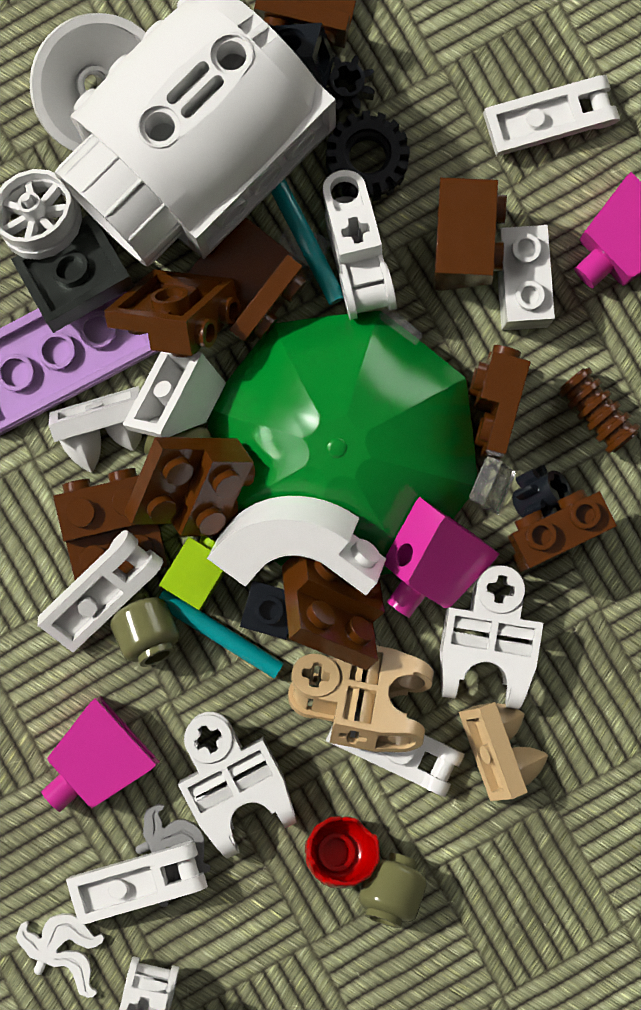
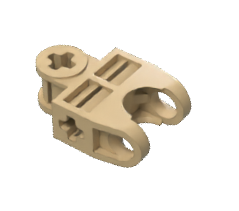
(336, 698)

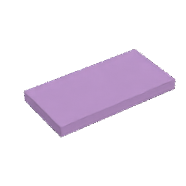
(50, 367)

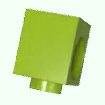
(192, 574)

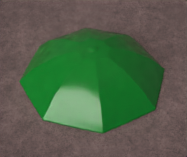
(351, 421)

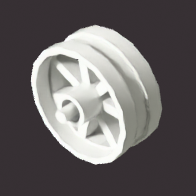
(42, 235)

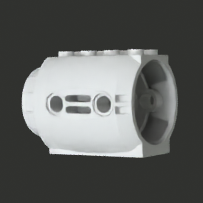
(193, 129)

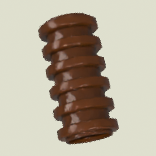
(598, 410)

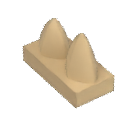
(502, 768)

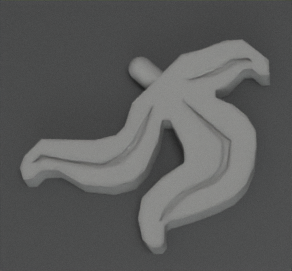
(174, 833)

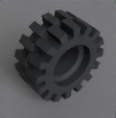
(377, 130)

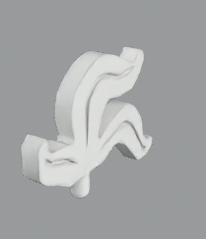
(54, 934)

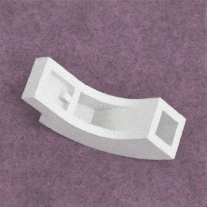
(297, 528)

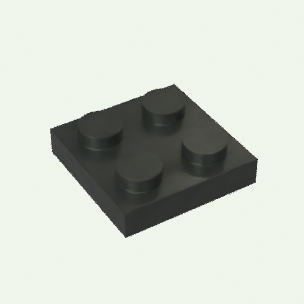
(75, 278)

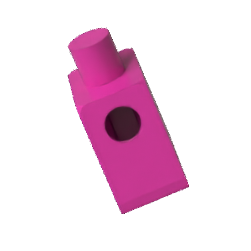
(614, 238)
(434, 559)
(96, 758)

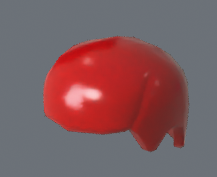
(342, 852)

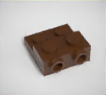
(176, 310)
(498, 393)
(191, 484)
(95, 516)
(576, 522)
(331, 612)

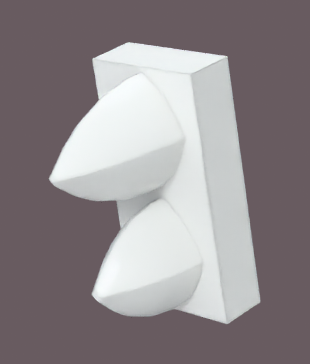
(80, 426)

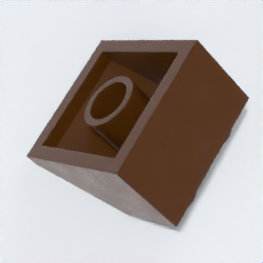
(467, 233)

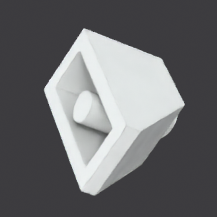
(175, 396)

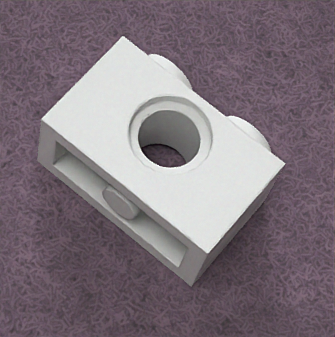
(525, 278)

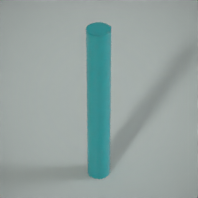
(307, 243)
(222, 635)

